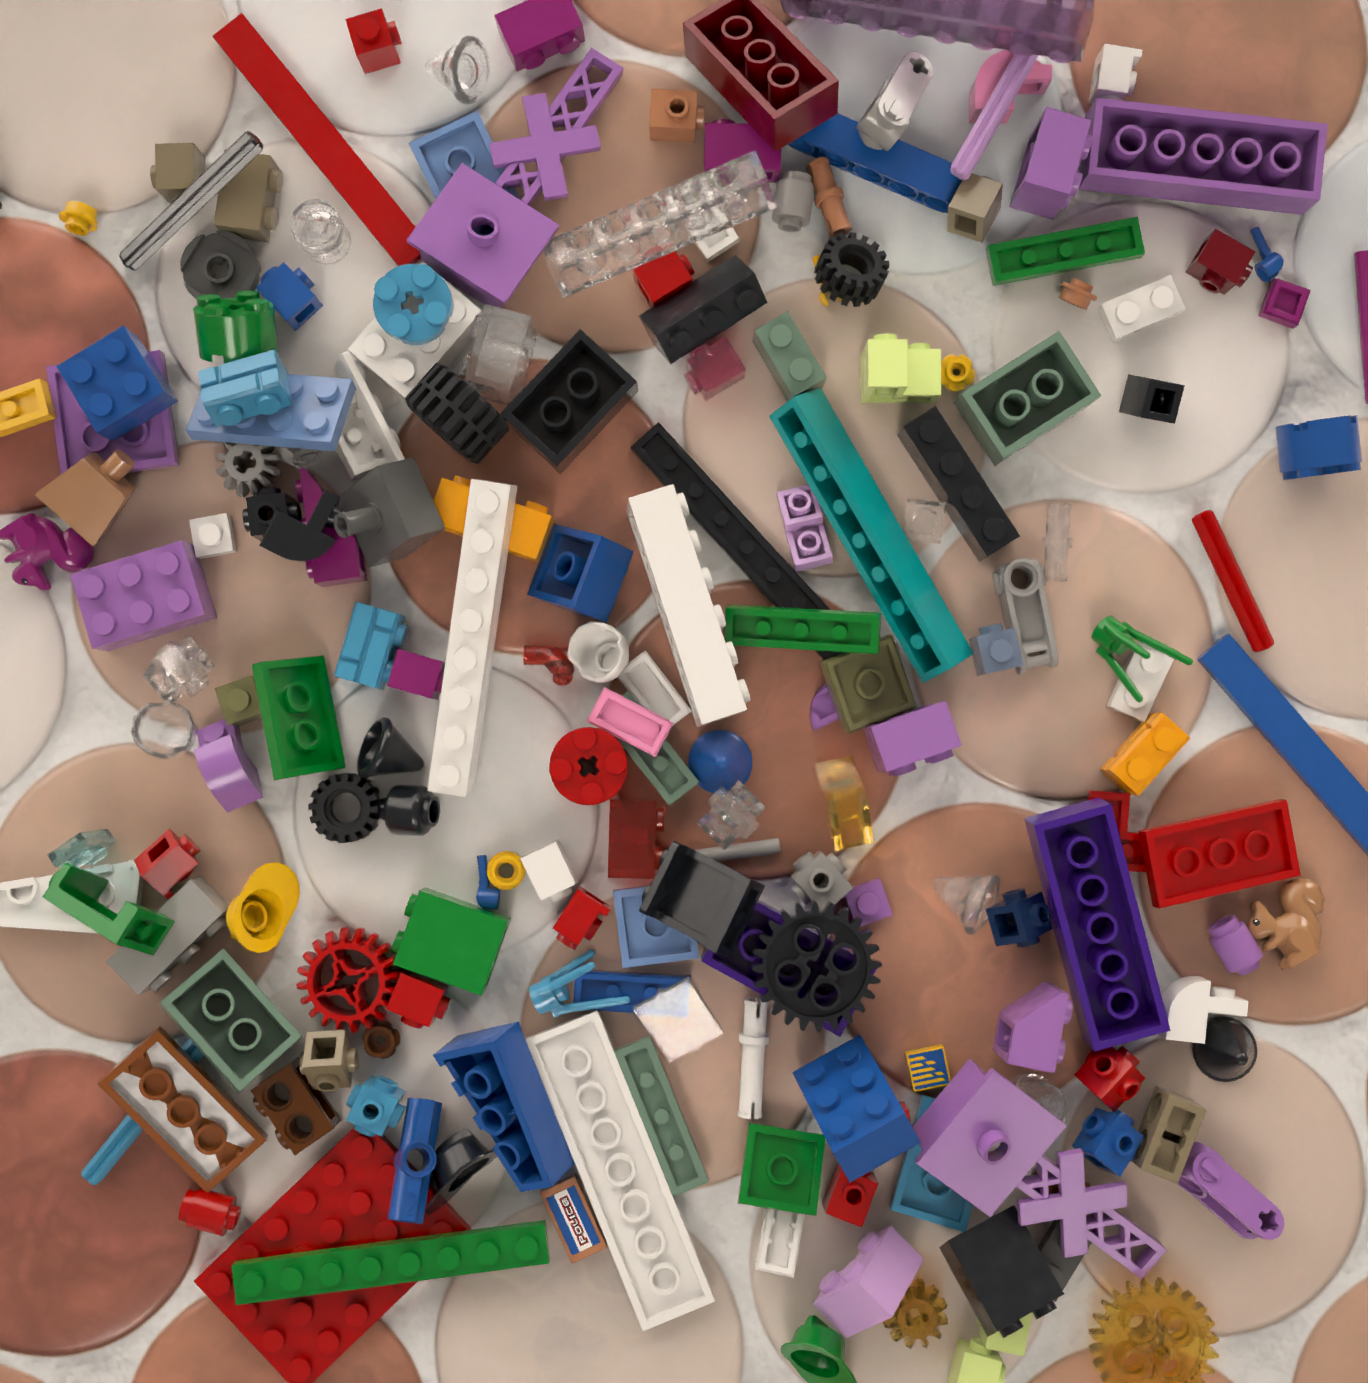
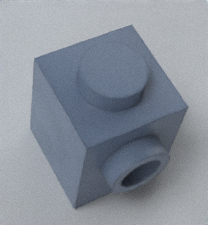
(995, 649)

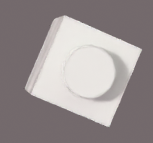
(550, 872)

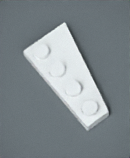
(26, 908)

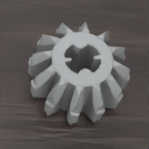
(252, 478)

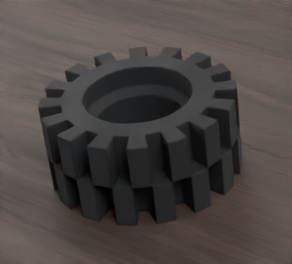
(856, 254)
(322, 807)

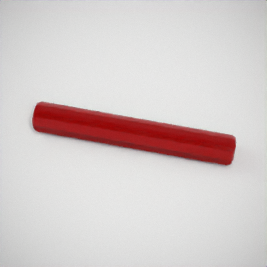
(1233, 581)

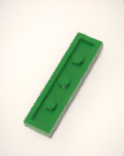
(1065, 251)
(803, 629)

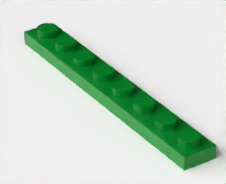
(390, 1262)

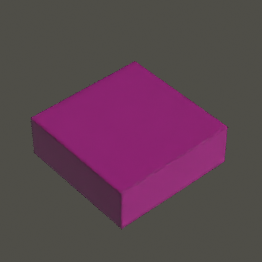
(1284, 303)

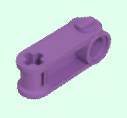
(1229, 1195)

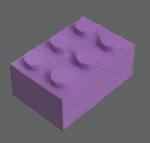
(143, 596)

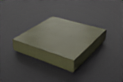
(867, 686)

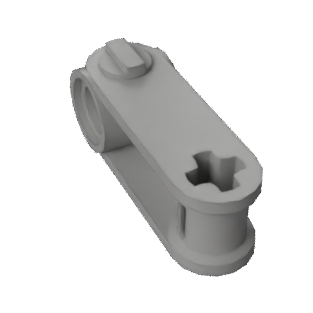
(895, 102)
(1027, 612)

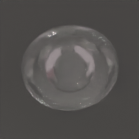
(462, 69)
(969, 898)

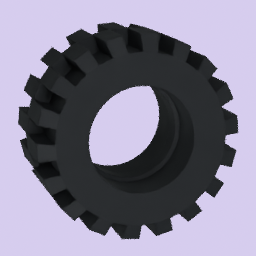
(457, 413)

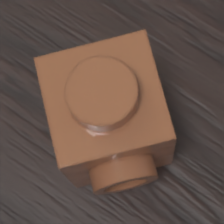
(675, 115)

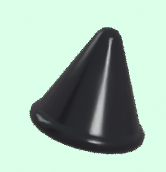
(386, 752)
(1227, 1050)

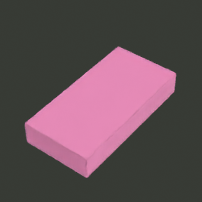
(630, 722)

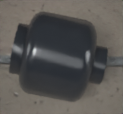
(410, 810)

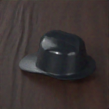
(455, 1165)

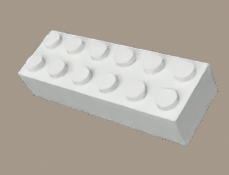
(685, 605)

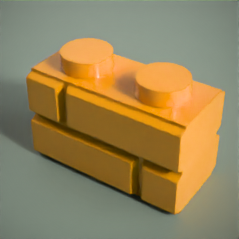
(1144, 753)

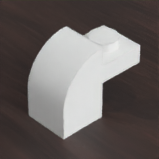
(1188, 1005)

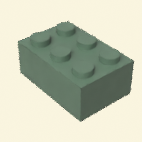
(1027, 398)
(230, 1020)

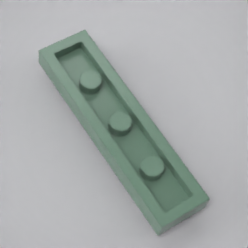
(661, 1115)

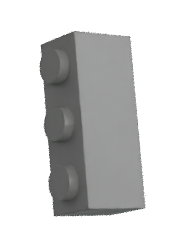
(196, 913)

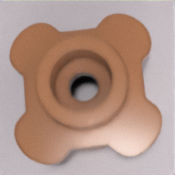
(1077, 293)

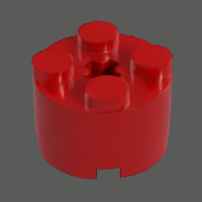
(566, 766)

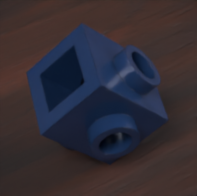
(1019, 918)

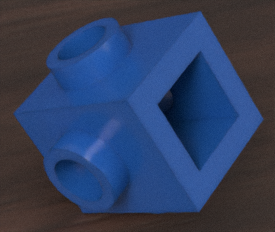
(1109, 1140)

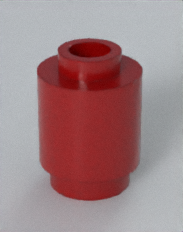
(209, 1211)

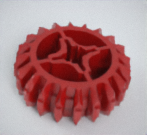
(355, 996)

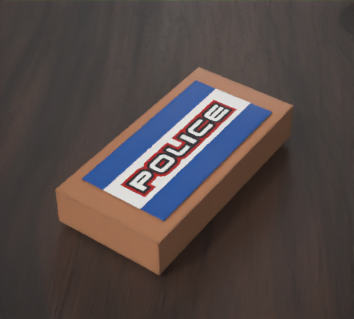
(573, 1218)

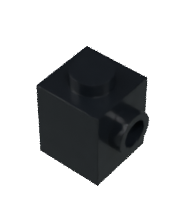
(1151, 398)

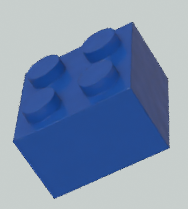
(117, 383)

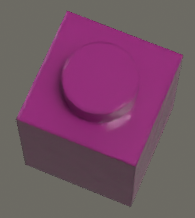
(417, 674)

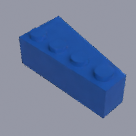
(509, 1103)

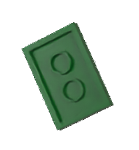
(298, 716)

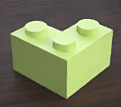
(899, 371)

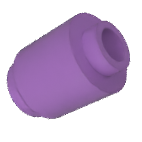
(1235, 945)

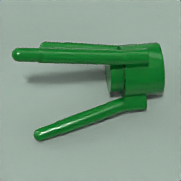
(1117, 638)

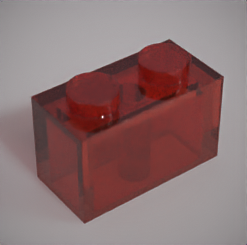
(633, 838)

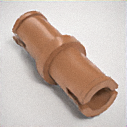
(828, 197)

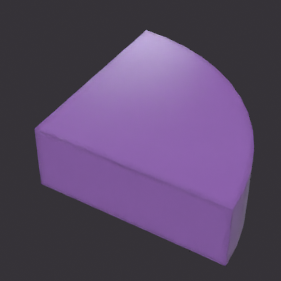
(822, 709)

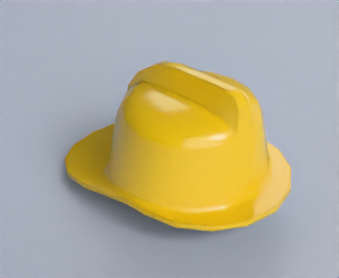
(263, 907)

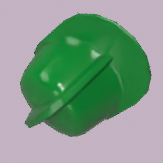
(818, 1353)

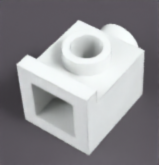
(1114, 72)

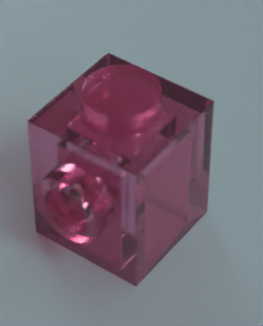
(713, 368)

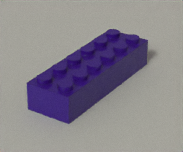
(1097, 924)

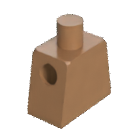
(91, 494)

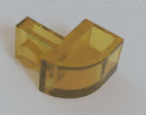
(844, 803)

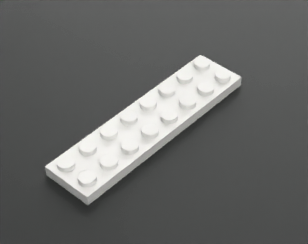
(620, 1170)

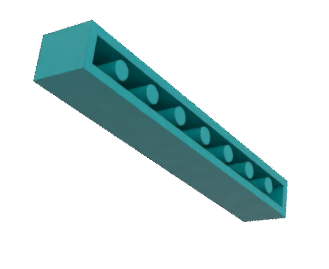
(871, 534)

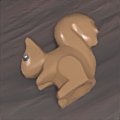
(1295, 931)

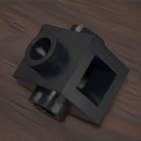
(268, 499)

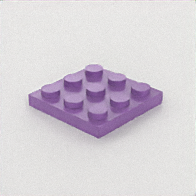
(148, 445)

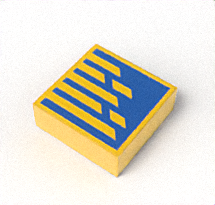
(927, 1067)

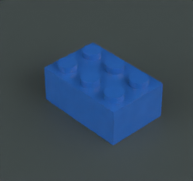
(855, 1108)

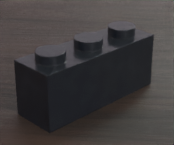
(703, 309)

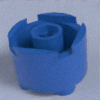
(1319, 447)

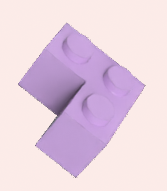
(870, 1284)

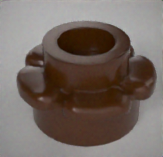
(381, 1050)

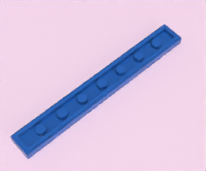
(1289, 735)

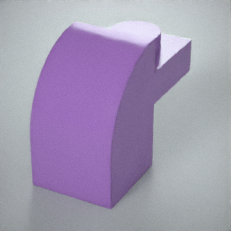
(226, 767)

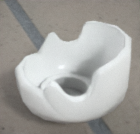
(598, 651)

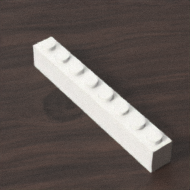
(472, 637)

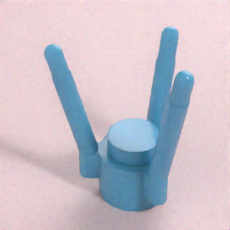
(552, 990)

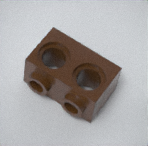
(302, 1102)

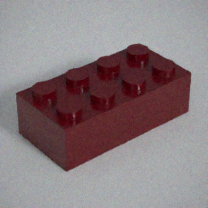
(761, 69)

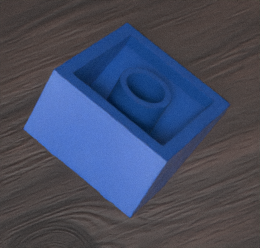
(580, 572)

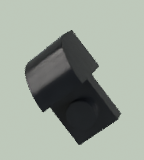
(301, 541)

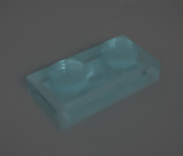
(83, 848)

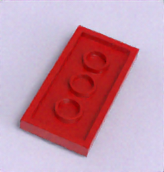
(1219, 853)

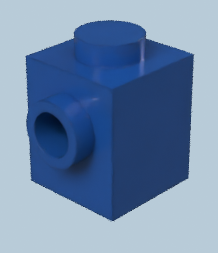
(289, 294)

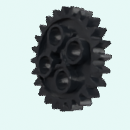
(849, 981)

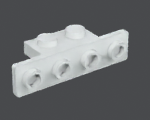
(365, 435)

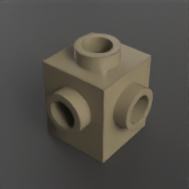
(328, 1060)

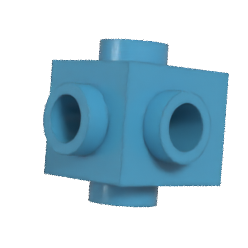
(385, 1096)

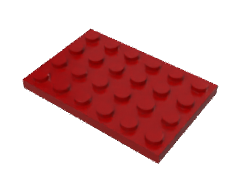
(330, 1206)

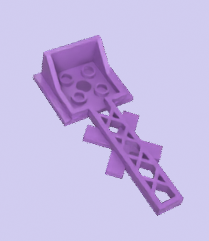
(496, 264)
(989, 1109)

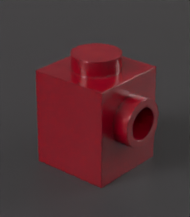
(1221, 263)

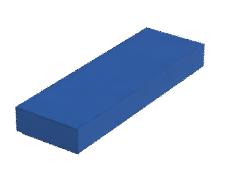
(610, 984)

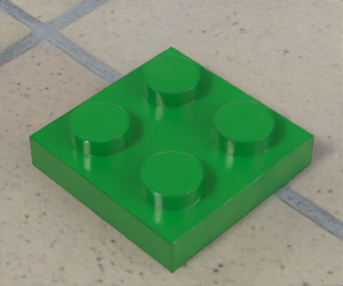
(781, 1169)

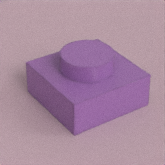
(868, 901)

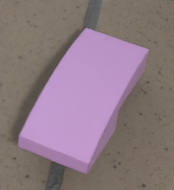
(804, 528)

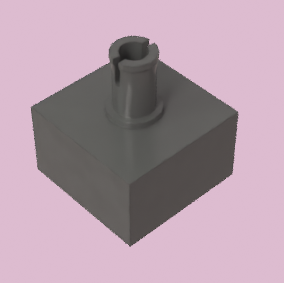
(389, 512)

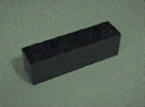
(957, 484)

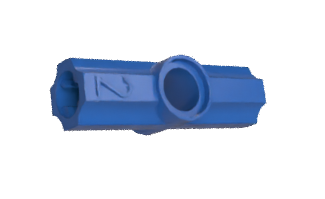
(411, 1187)

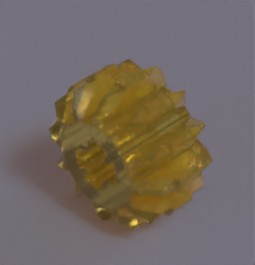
(919, 1327)

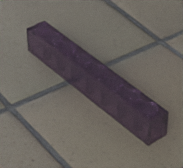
(1022, 26)

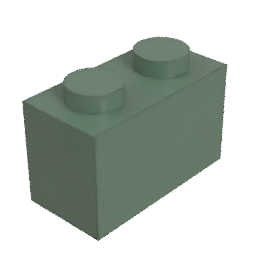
(788, 357)

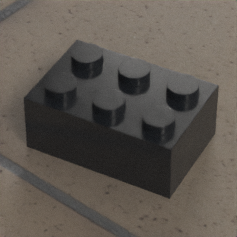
(570, 401)

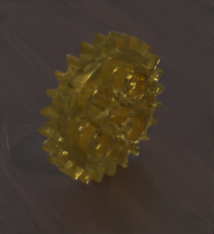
(1118, 1340)

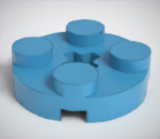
(393, 292)

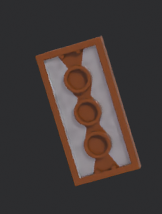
(183, 1109)

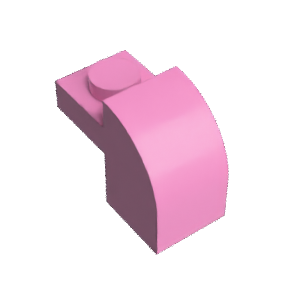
(989, 76)

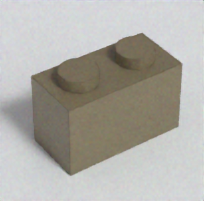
(249, 199)

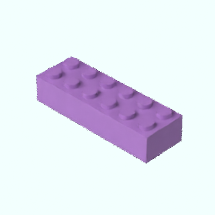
(1204, 156)

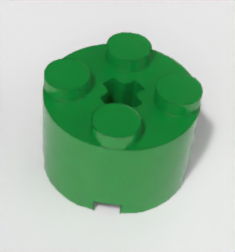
(234, 326)

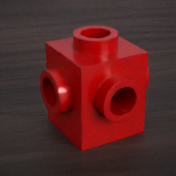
(1111, 1075)

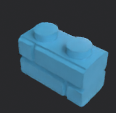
(245, 388)
(371, 645)

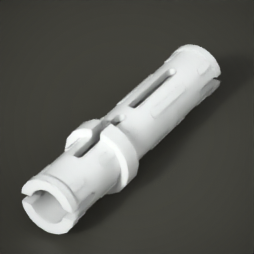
(753, 1055)

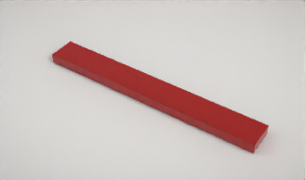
(318, 138)

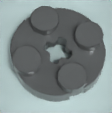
(215, 249)

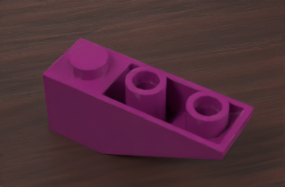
(345, 560)

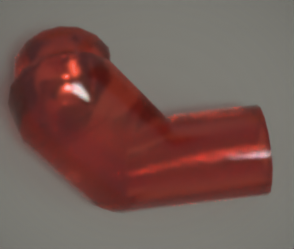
(553, 659)

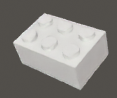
(404, 365)

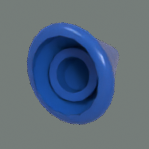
(720, 760)

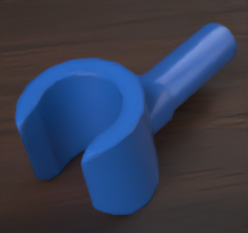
(1271, 262)
(486, 897)

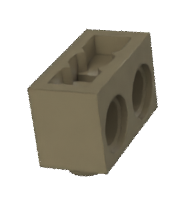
(1169, 1134)

